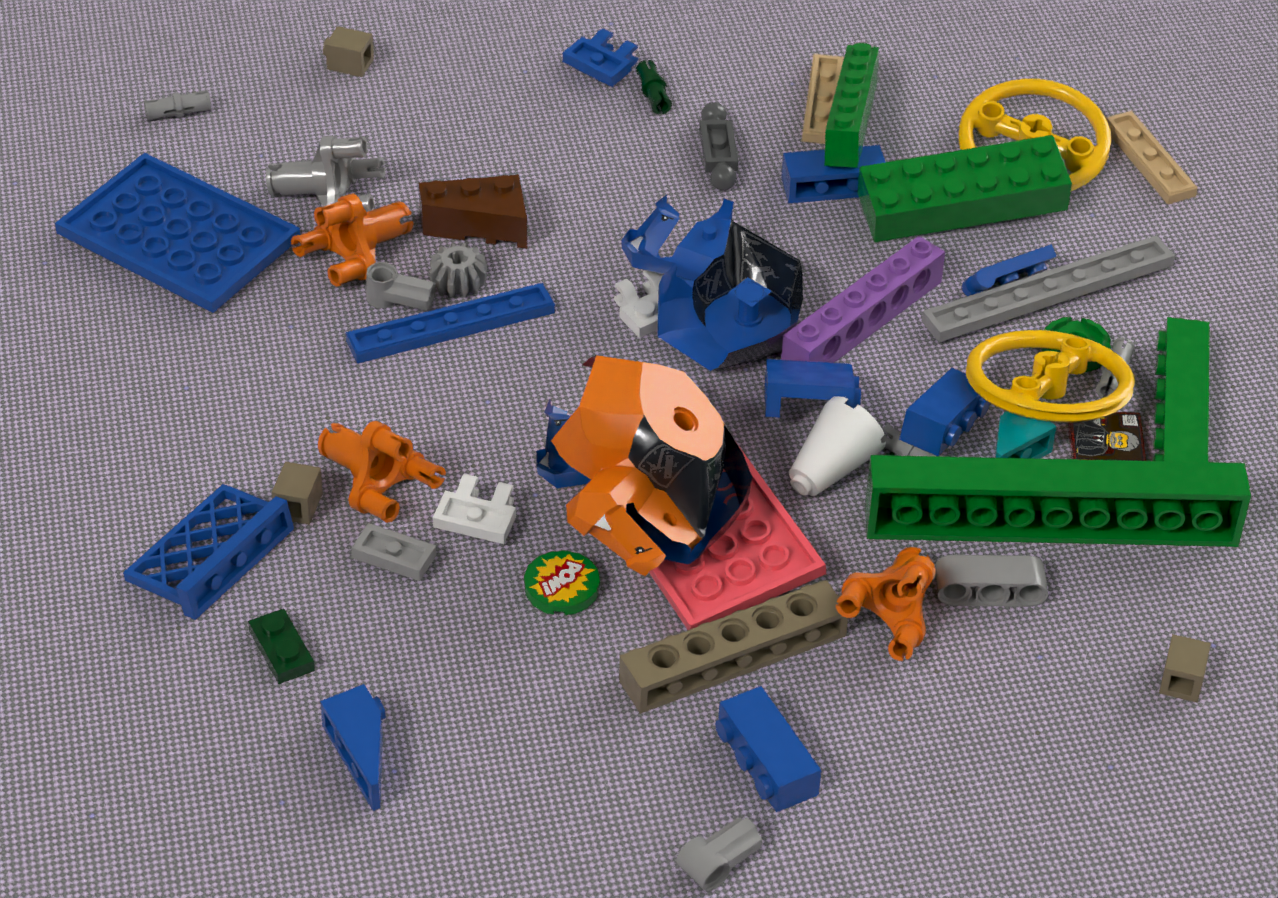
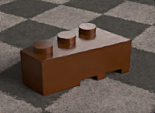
(474, 208)

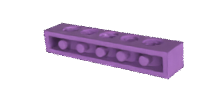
(866, 304)

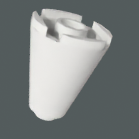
(835, 446)

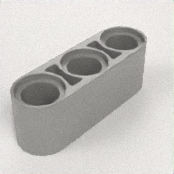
(991, 580)

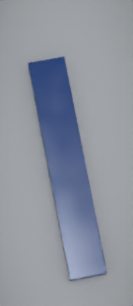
(449, 323)

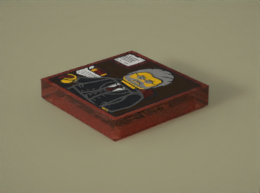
(1108, 438)

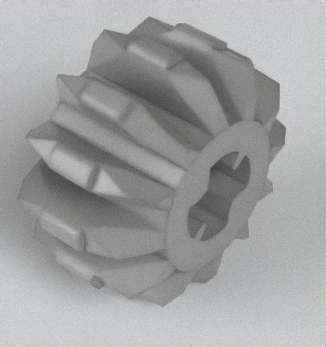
(458, 270)

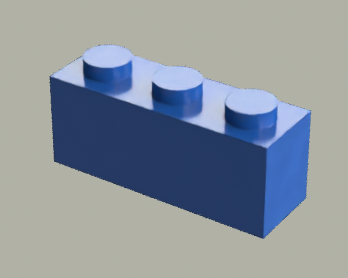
(810, 181)
(943, 413)
(768, 749)

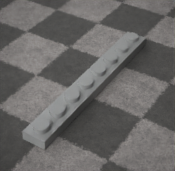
(1047, 288)

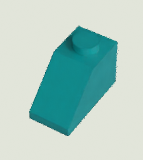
(1023, 437)

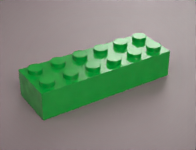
(964, 188)

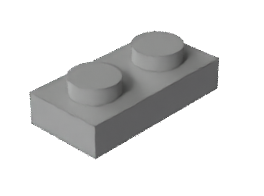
(393, 551)

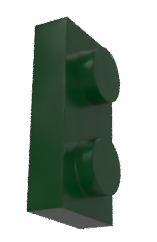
(281, 646)

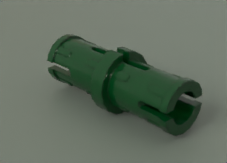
(653, 87)

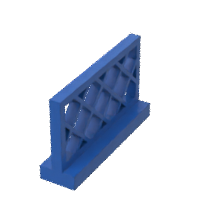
(226, 561)

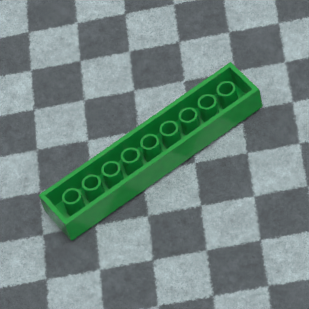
(1056, 500)

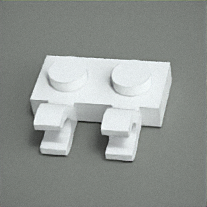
(637, 312)
(476, 517)

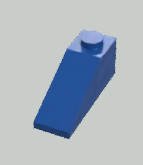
(355, 729)

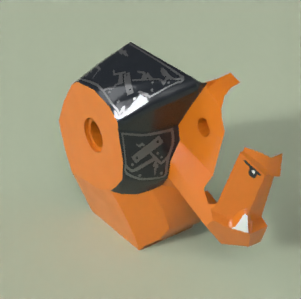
(646, 442)

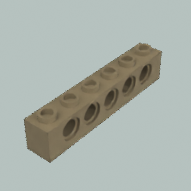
(731, 646)

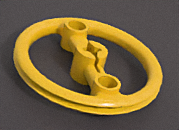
(1078, 152)
(1049, 376)

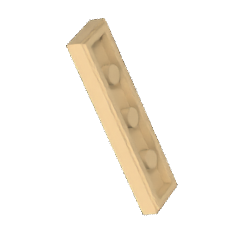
(821, 92)
(1151, 158)

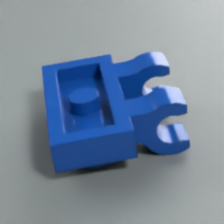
(598, 60)

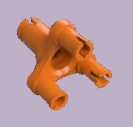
(352, 234)
(377, 462)
(895, 597)

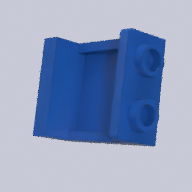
(808, 381)

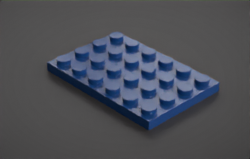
(178, 231)

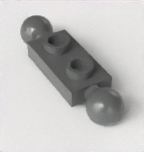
(718, 146)

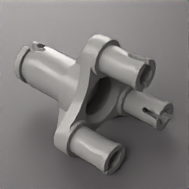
(328, 173)

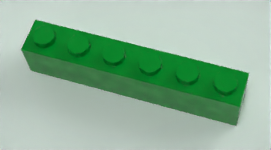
(851, 106)
(1182, 391)

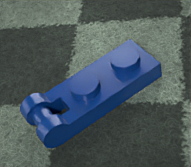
(1009, 270)

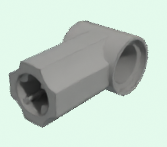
(388, 288)
(711, 859)

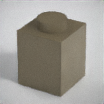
(349, 51)
(301, 488)
(1185, 668)

